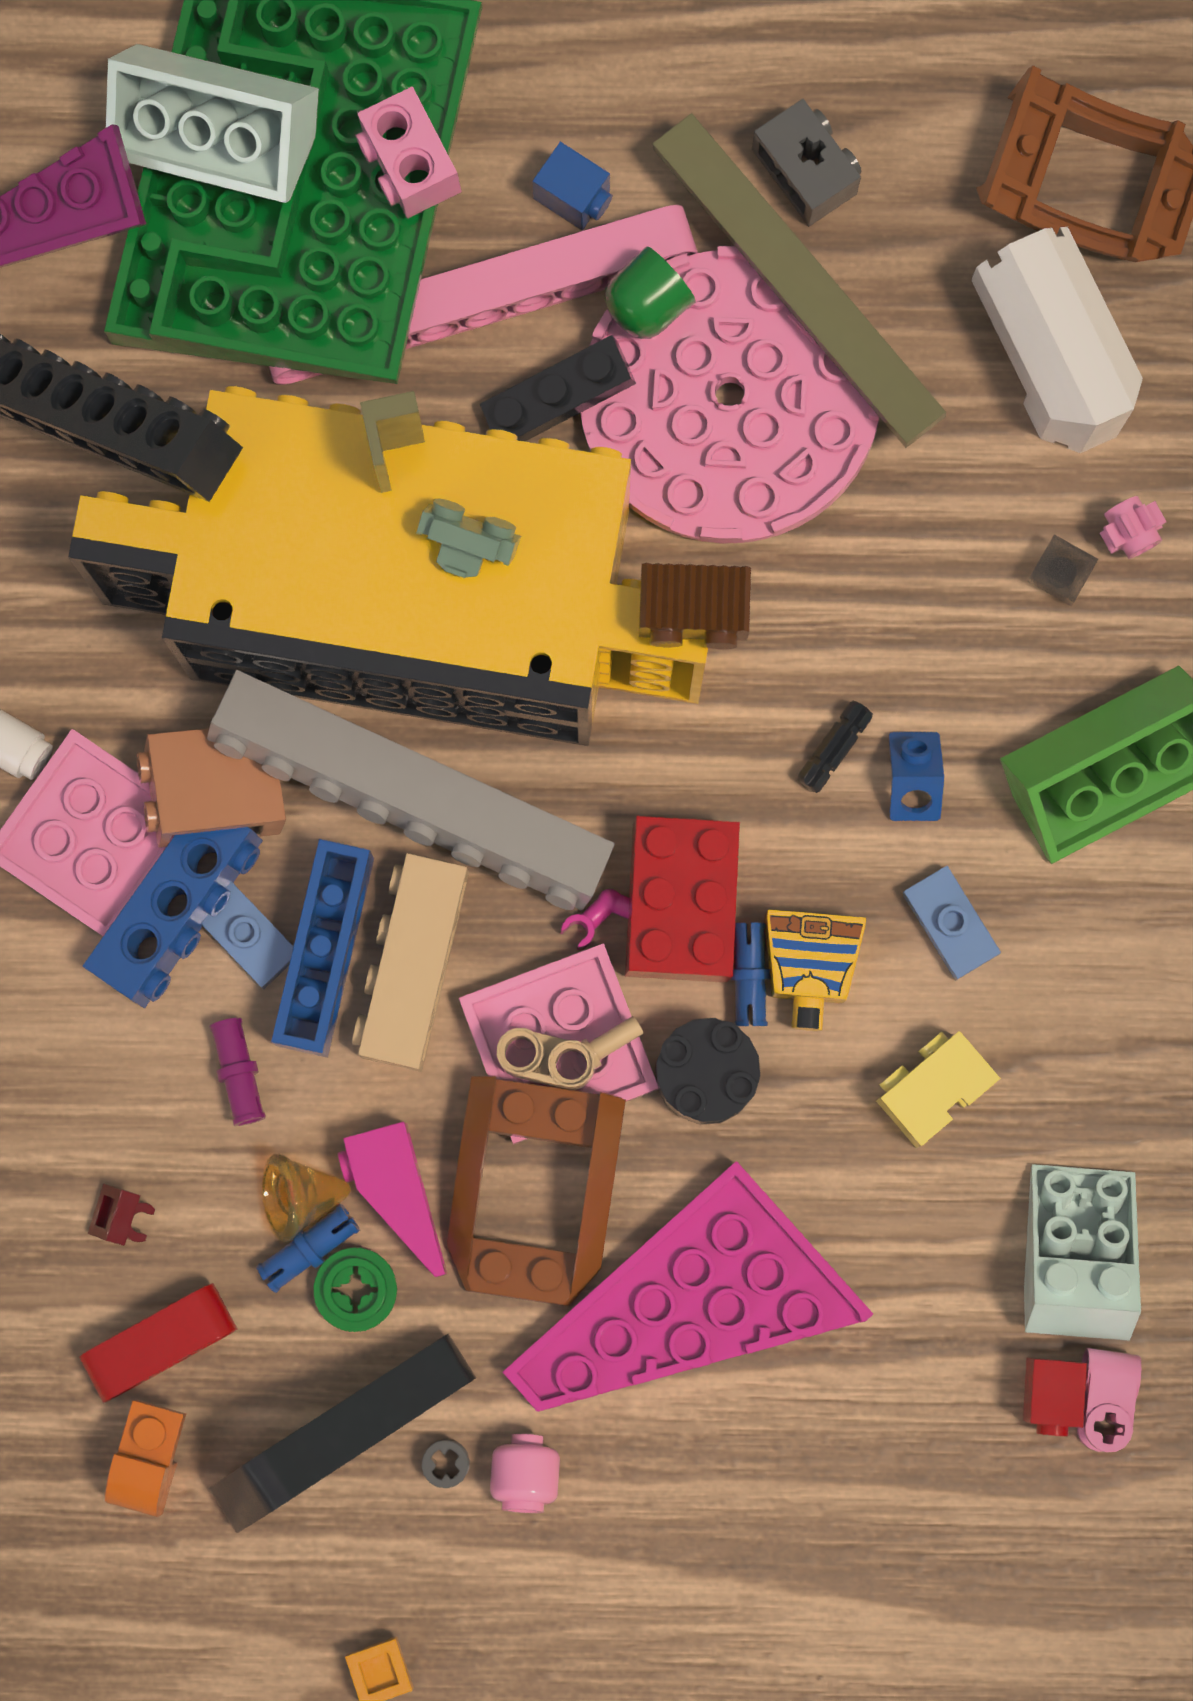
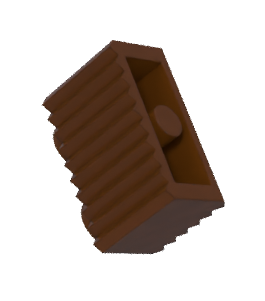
(694, 604)

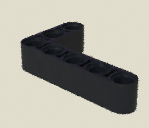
(342, 1433)

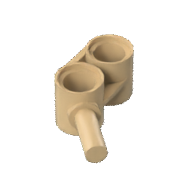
(550, 1048)

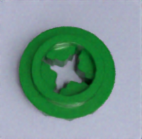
(339, 1270)

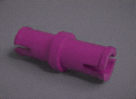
(237, 1071)

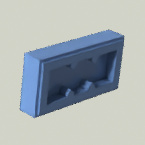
(951, 923)
(250, 938)

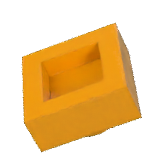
(379, 1671)

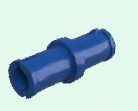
(750, 974)
(308, 1248)

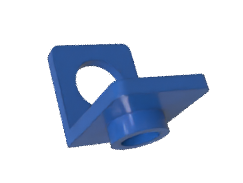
(916, 766)

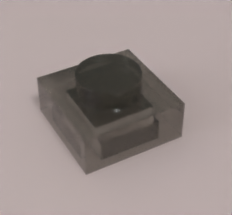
(1062, 570)

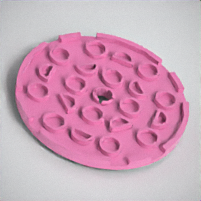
(743, 466)

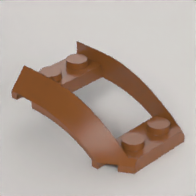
(1027, 146)
(540, 1115)

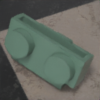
(467, 540)

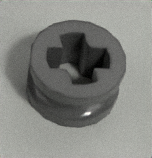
(430, 1463)

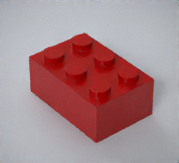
(682, 899)

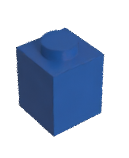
(572, 186)

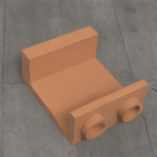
(203, 789)

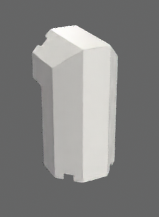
(1060, 339)

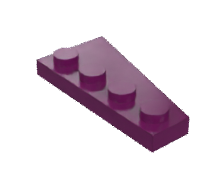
(71, 201)

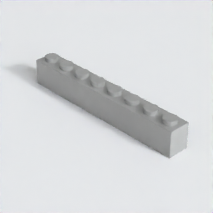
(409, 792)

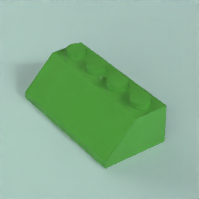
(1106, 766)

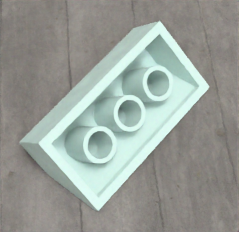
(211, 121)

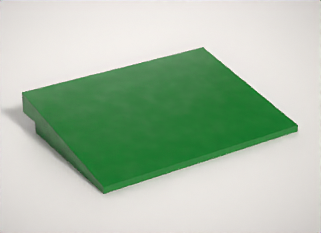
(336, 266)

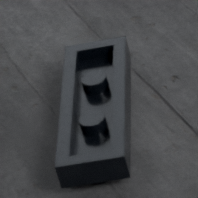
(560, 391)

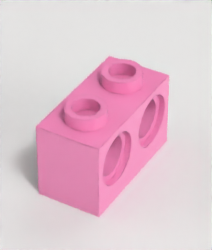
(415, 150)

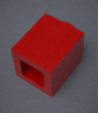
(1054, 1395)

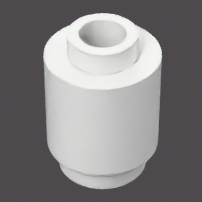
(22, 748)

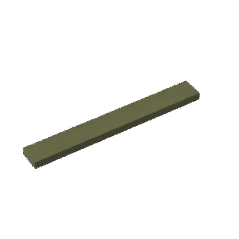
(799, 280)

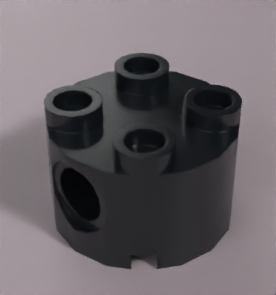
(707, 1071)

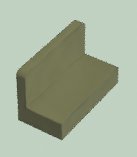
(389, 425)

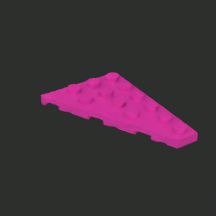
(700, 1291)

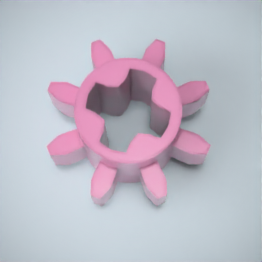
(1133, 527)

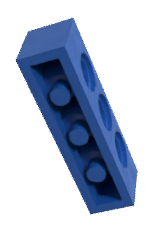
(146, 912)
(323, 948)

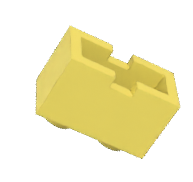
(947, 1075)

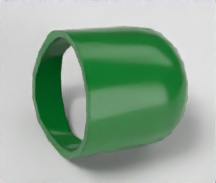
(647, 295)

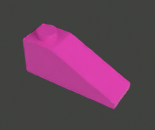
(391, 1181)

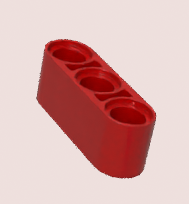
(158, 1342)

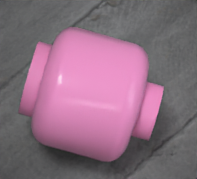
(525, 1474)

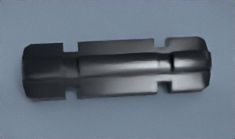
(835, 746)

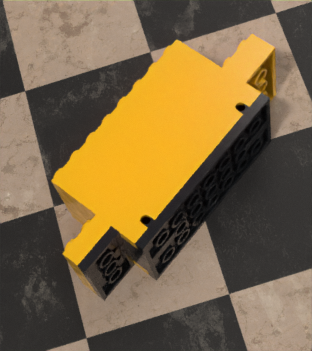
(341, 602)

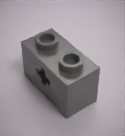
(809, 187)

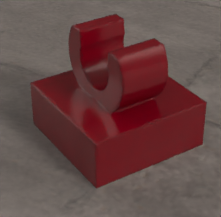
(115, 1215)

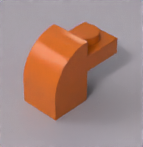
(144, 1462)

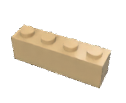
(412, 963)

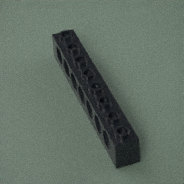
(114, 420)

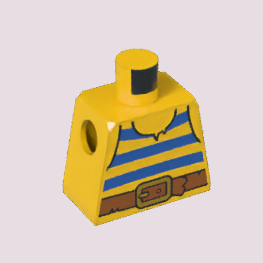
(811, 961)

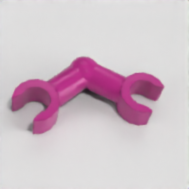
(608, 902)

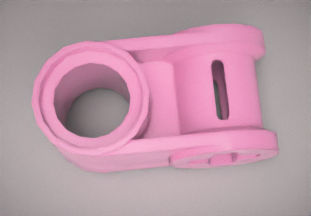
(1110, 1390)

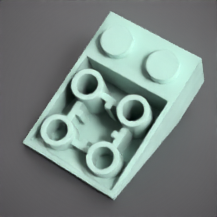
(1082, 1253)

